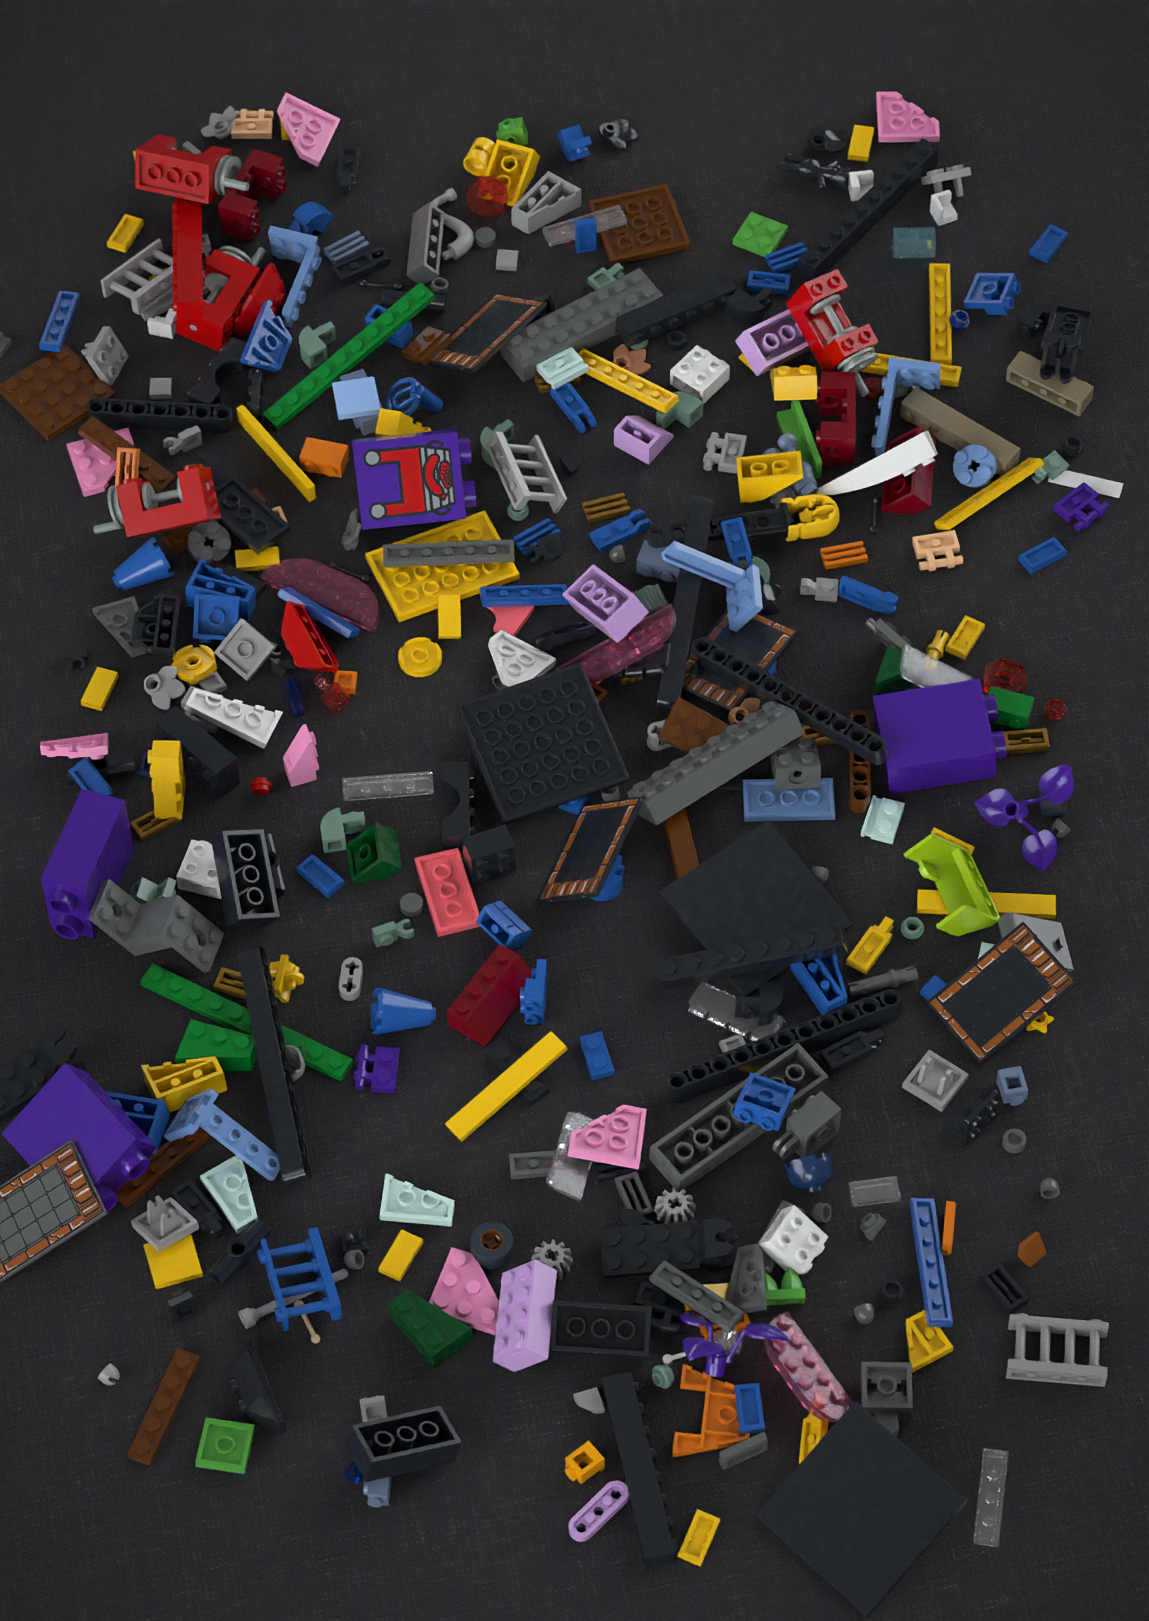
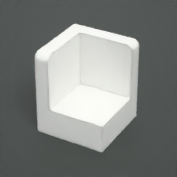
(859, 183)
(942, 208)
(163, 326)

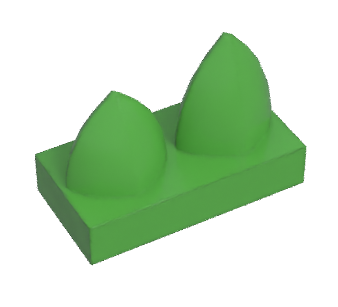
(790, 1292)

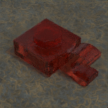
(334, 695)

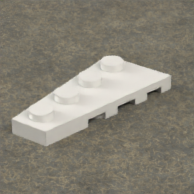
(240, 719)

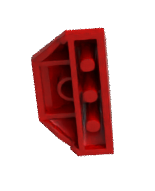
(268, 287)
(306, 640)

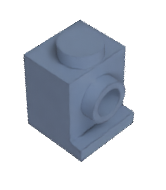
(1012, 1085)
(378, 1492)

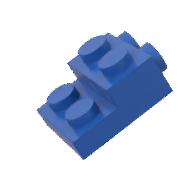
(993, 292)
(215, 616)
(534, 994)
(763, 1102)

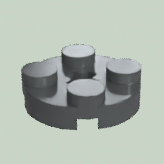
(212, 531)

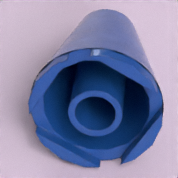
(143, 567)
(399, 1012)

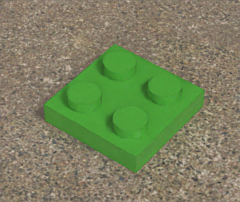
(760, 234)
(225, 1445)

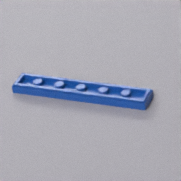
(930, 1262)

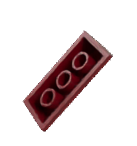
(912, 492)
(490, 996)

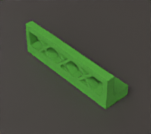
(794, 422)

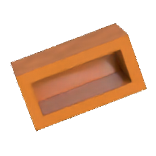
(324, 457)

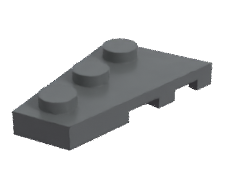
(119, 620)
(748, 1280)

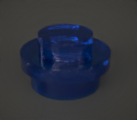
(959, 319)

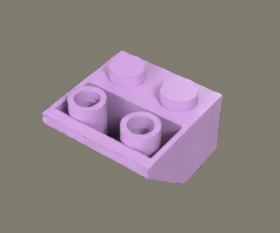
(640, 438)

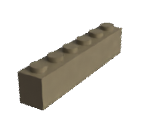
(956, 429)

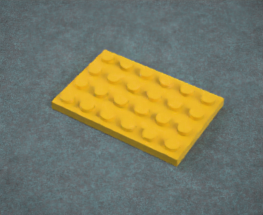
(416, 588)

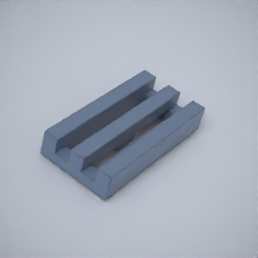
(344, 246)

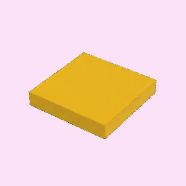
(173, 1264)

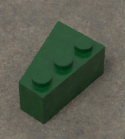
(429, 1328)

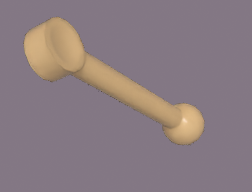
(315, 1338)

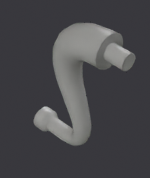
(465, 235)

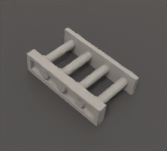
(151, 290)
(515, 482)
(1044, 1369)

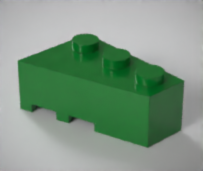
(232, 1048)

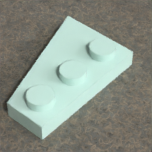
(231, 1192)
(412, 1205)

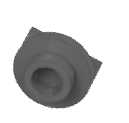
(871, 1225)

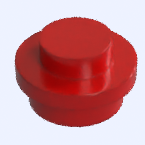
(261, 786)

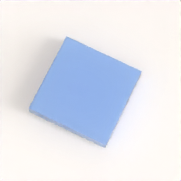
(356, 398)

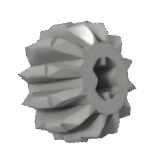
(674, 1207)
(554, 1256)

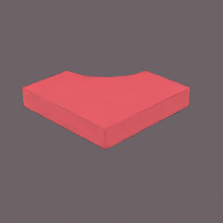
(511, 618)

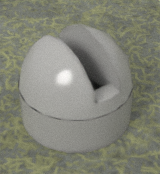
(108, 1374)

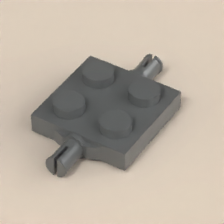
(888, 634)

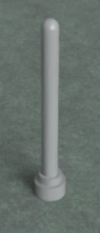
(251, 1316)

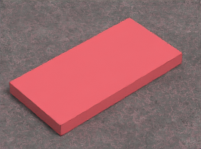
(447, 891)

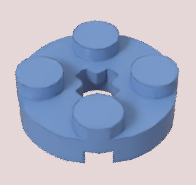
(984, 473)

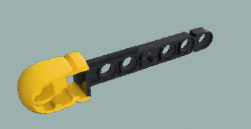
(816, 511)

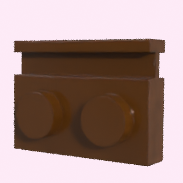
(426, 346)

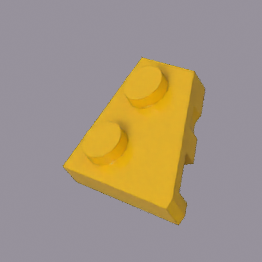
(925, 1342)

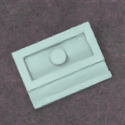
(562, 368)
(882, 819)

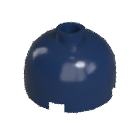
(809, 1172)

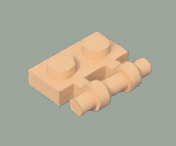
(252, 124)
(935, 545)

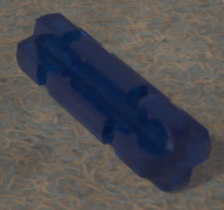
(294, 696)

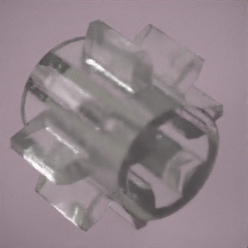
(784, 493)
(727, 1340)

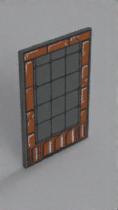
(45, 1208)

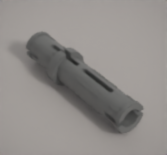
(889, 979)

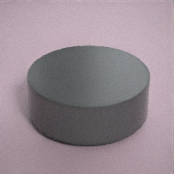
(485, 237)
(411, 904)
(1014, 1140)

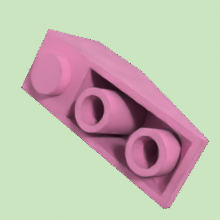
(300, 758)

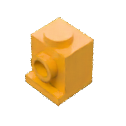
(584, 1456)

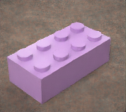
(772, 342)
(605, 603)
(524, 1316)

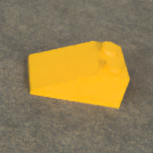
(513, 167)
(794, 383)
(767, 474)

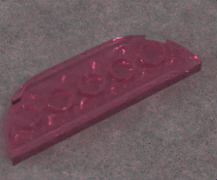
(327, 587)
(640, 641)
(806, 1371)

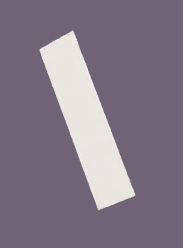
(1100, 485)

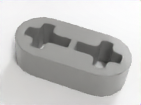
(355, 979)

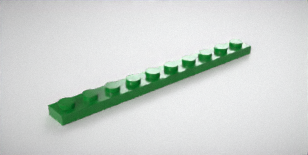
(349, 356)
(238, 1019)

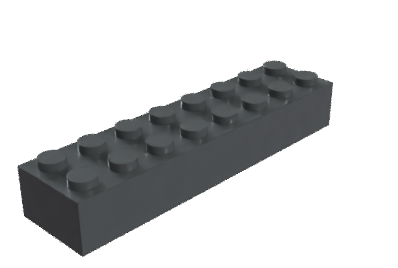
(578, 323)
(716, 761)
(718, 1134)

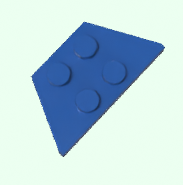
(267, 341)

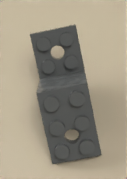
(156, 925)

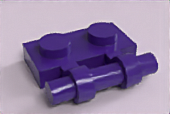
(1078, 501)
(384, 1071)

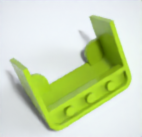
(958, 884)

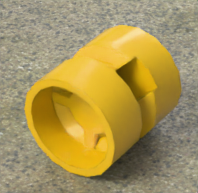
(479, 156)

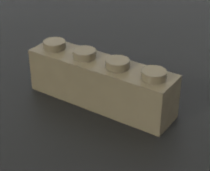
(1071, 396)

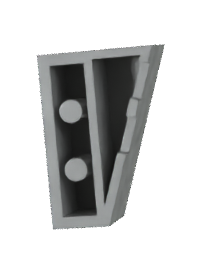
(545, 203)

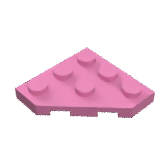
(903, 121)
(307, 127)
(92, 465)
(84, 746)
(611, 1138)
(466, 1292)

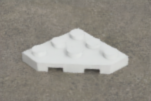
(517, 660)

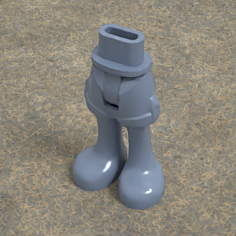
(807, 484)

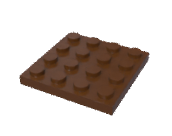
(651, 225)
(54, 392)

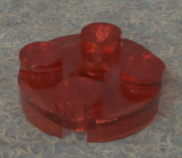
(495, 205)
(1005, 667)

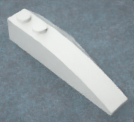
(886, 466)

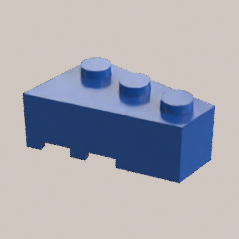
(214, 582)
(822, 982)
(146, 1113)

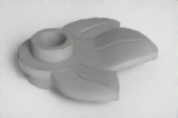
(220, 124)
(167, 687)

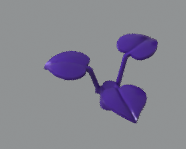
(1000, 807)
(715, 1353)

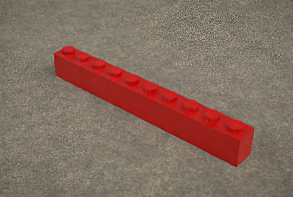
(187, 259)

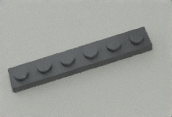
(448, 553)

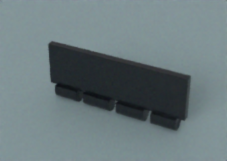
(653, 663)

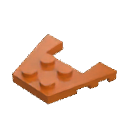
(720, 1416)

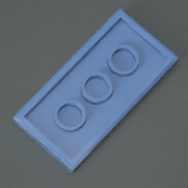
(766, 803)

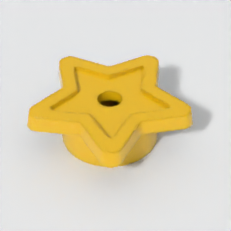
(1042, 1025)

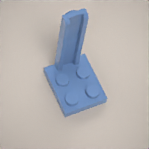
(303, 250)
(909, 374)
(743, 586)
(202, 1112)

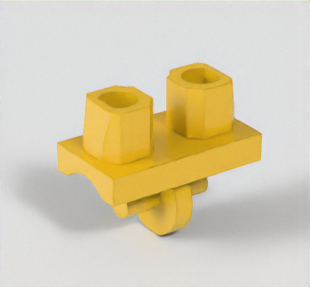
(286, 976)

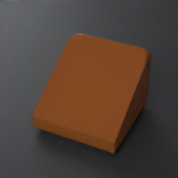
(1031, 1249)

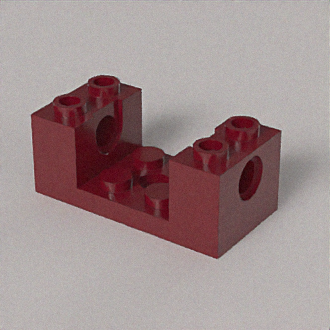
(237, 208)
(836, 398)

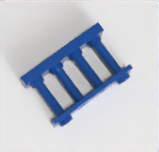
(318, 1264)

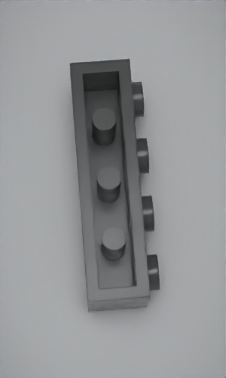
(425, 244)

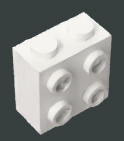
(700, 374)
(199, 870)
(793, 1240)

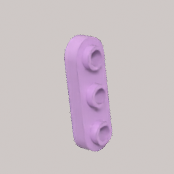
(601, 1501)

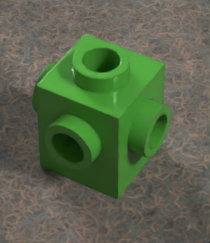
(513, 131)

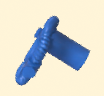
(418, 395)

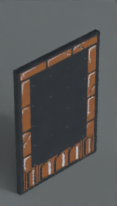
(487, 332)
(758, 642)
(590, 850)
(1002, 992)

